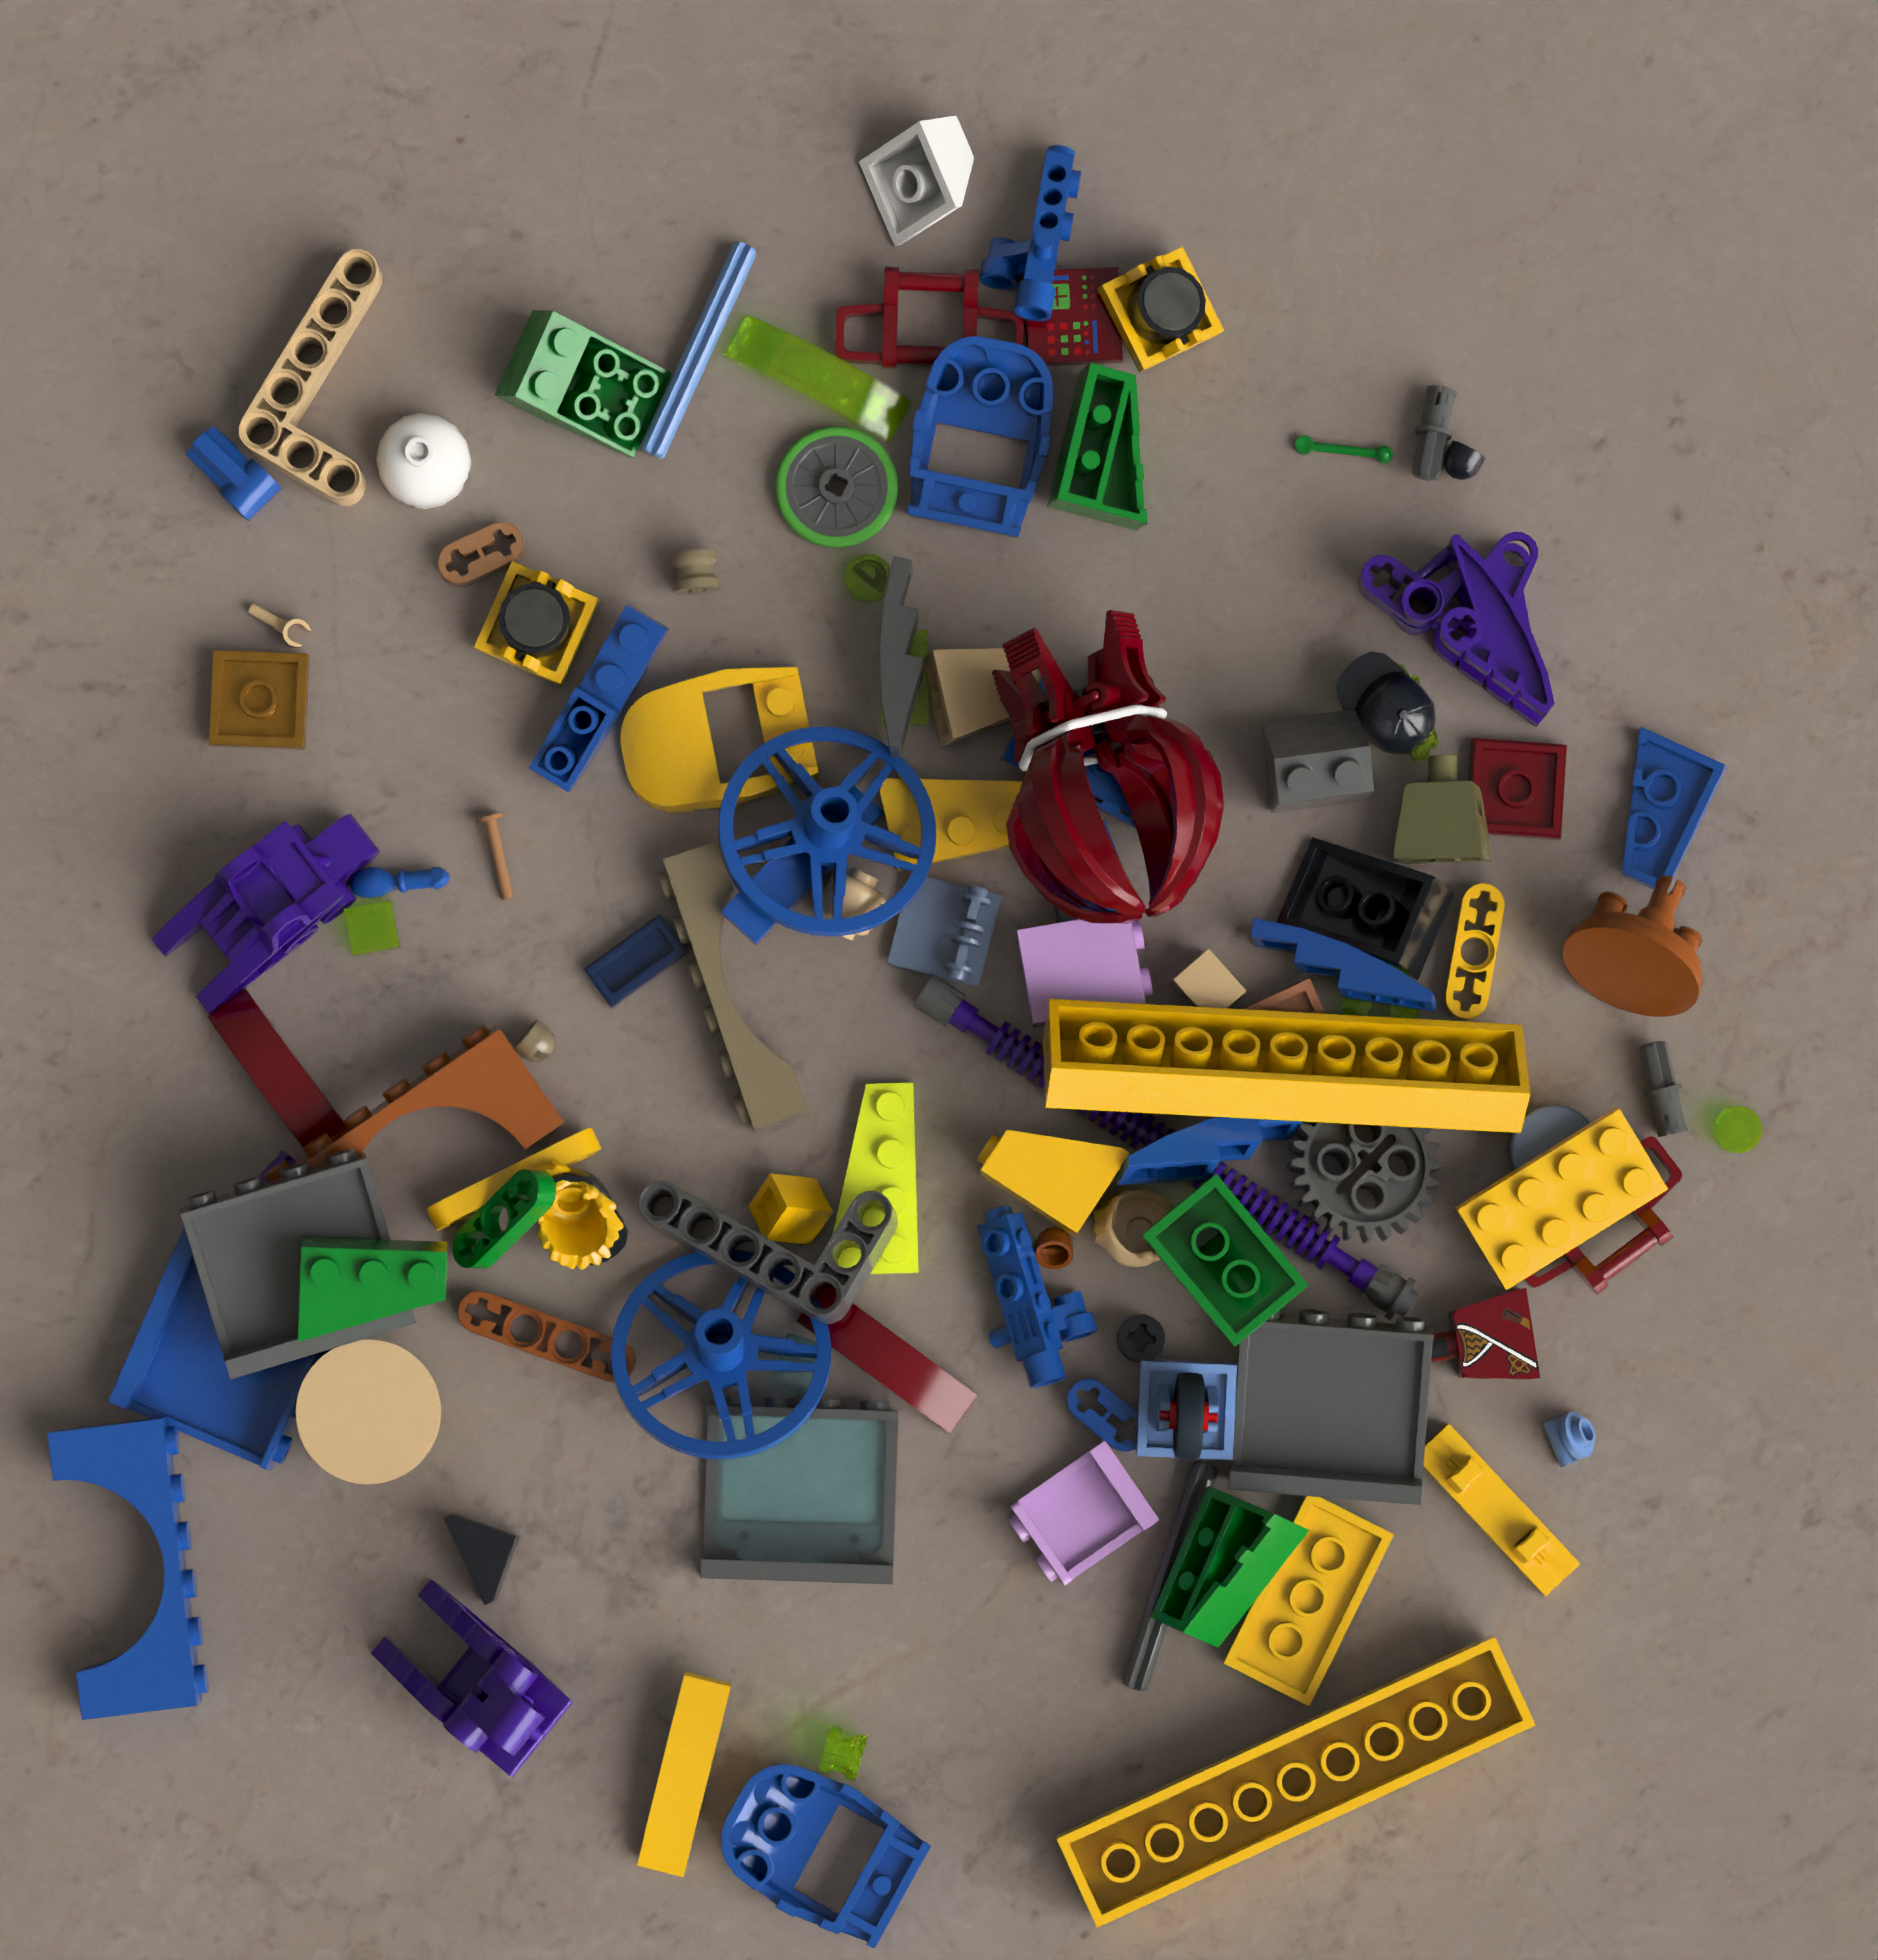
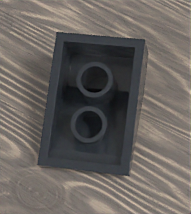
(1367, 904)

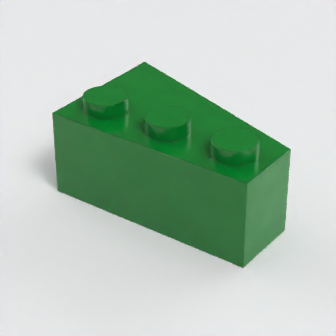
(1100, 452)

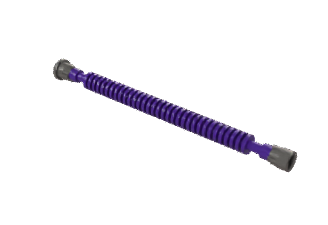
(1378, 1285)

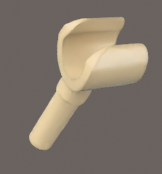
(278, 623)

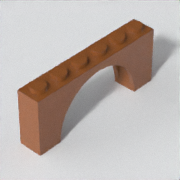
(479, 1077)

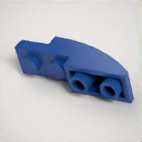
(599, 698)

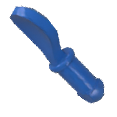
(377, 882)

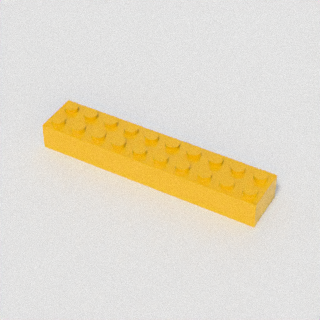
(1285, 1066)
(1295, 1780)

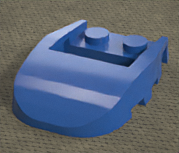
(989, 390)
(777, 1830)

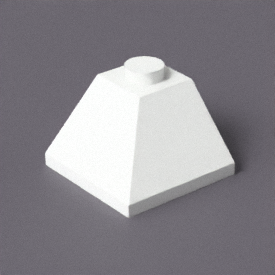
(919, 176)

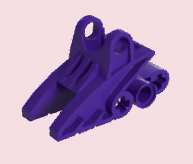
(1495, 615)
(271, 901)
(492, 1694)

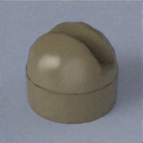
(535, 1042)

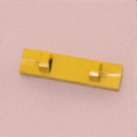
(1497, 1510)

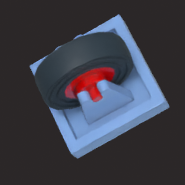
(1186, 1409)

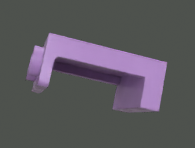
(1082, 964)
(1082, 1514)

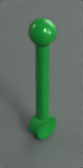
(1304, 445)

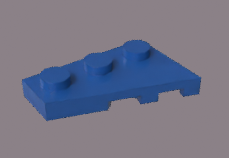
(1666, 806)

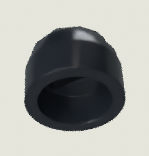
(1462, 461)

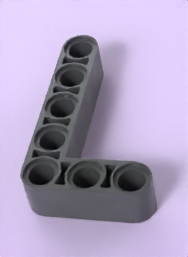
(771, 1256)

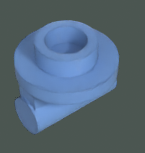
(1570, 1437)

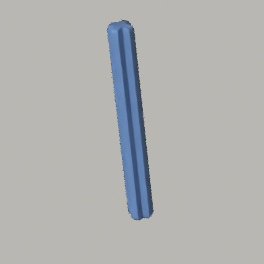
(698, 349)

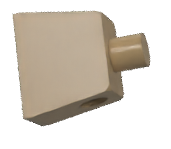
(964, 691)

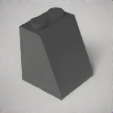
(1316, 760)

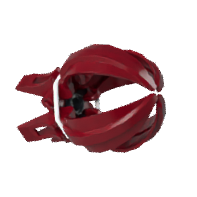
(1156, 761)

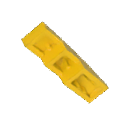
(684, 1774)

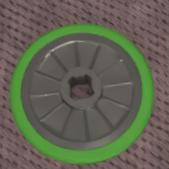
(822, 515)

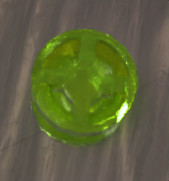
(843, 1753)

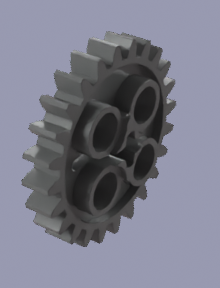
(1394, 1195)

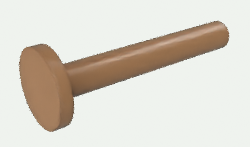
(497, 854)

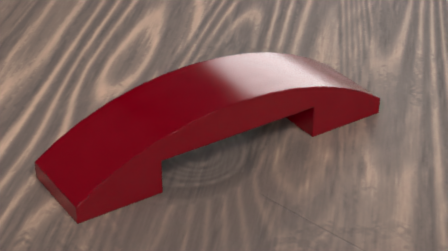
(275, 1069)
(895, 1364)

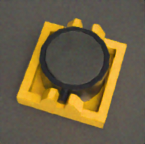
(1160, 309)
(536, 623)

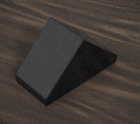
(485, 1553)

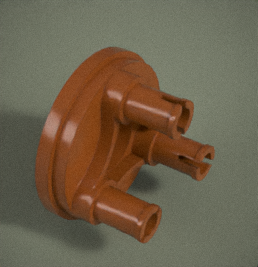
(1639, 958)

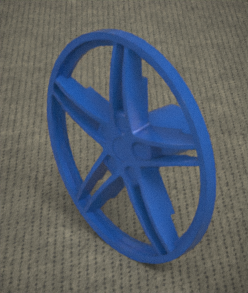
(827, 829)
(716, 1351)

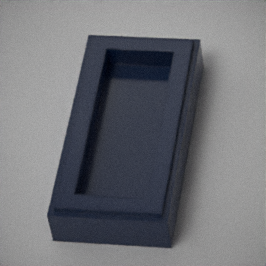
(635, 961)

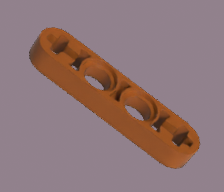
(545, 1341)

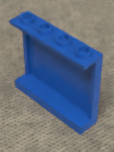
(183, 1375)

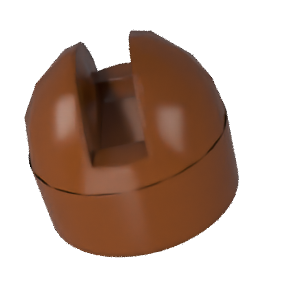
(1054, 1248)

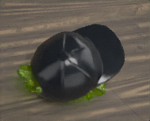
(1390, 705)

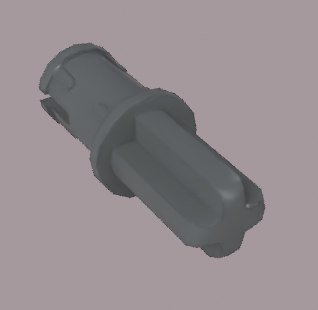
(1433, 433)
(1662, 1088)

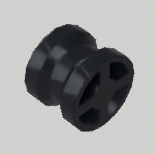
(1138, 1339)

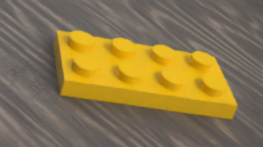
(1561, 1198)
(1309, 1601)

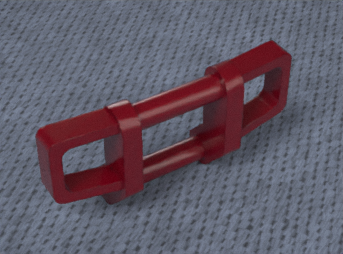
(918, 281)
(1654, 1233)

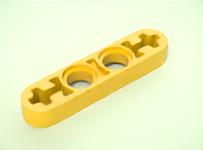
(471, 1199)

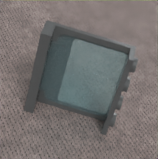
(809, 1504)

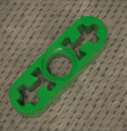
(521, 1213)

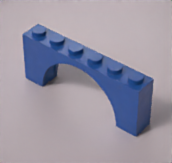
(139, 1466)

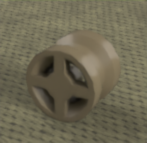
(695, 571)

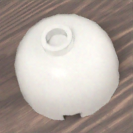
(423, 460)

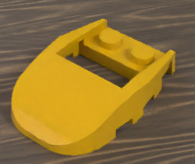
(671, 745)

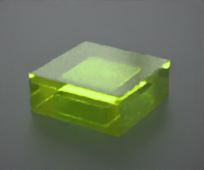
(372, 928)

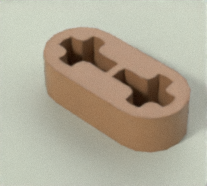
(476, 544)

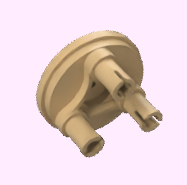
(368, 1412)

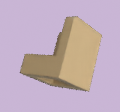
(1208, 983)

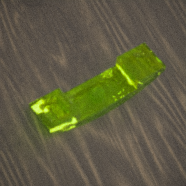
(818, 377)

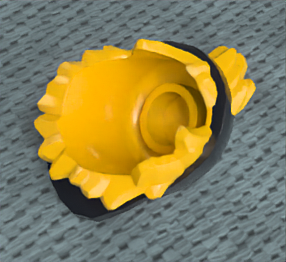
(582, 1221)

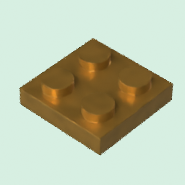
(259, 699)

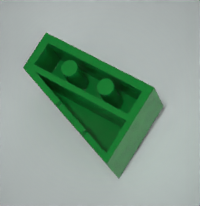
(366, 1280)
(1224, 1566)

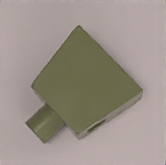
(1442, 819)

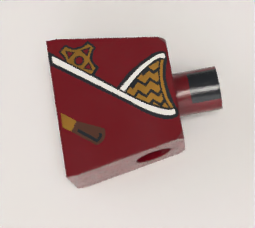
(1491, 1339)

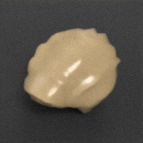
(1124, 1219)

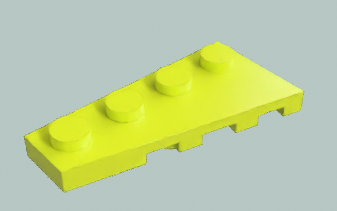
(885, 1163)

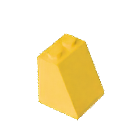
(1052, 1174)

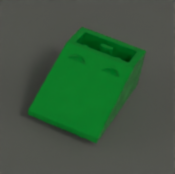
(582, 382)

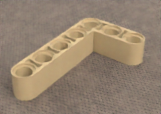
(309, 379)

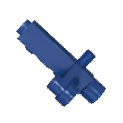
(1037, 256)
(1030, 1320)

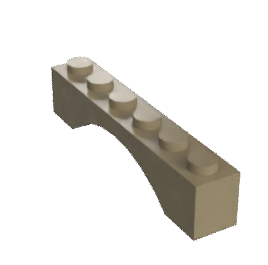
(765, 1080)

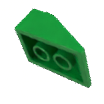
(1224, 1259)

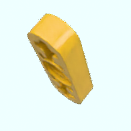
(1491, 919)

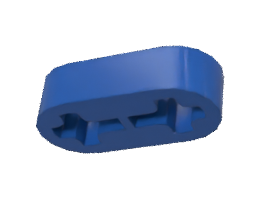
(1097, 1423)

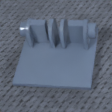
(946, 931)

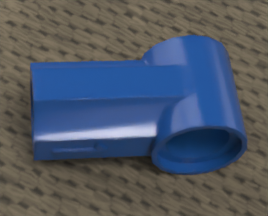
(241, 481)

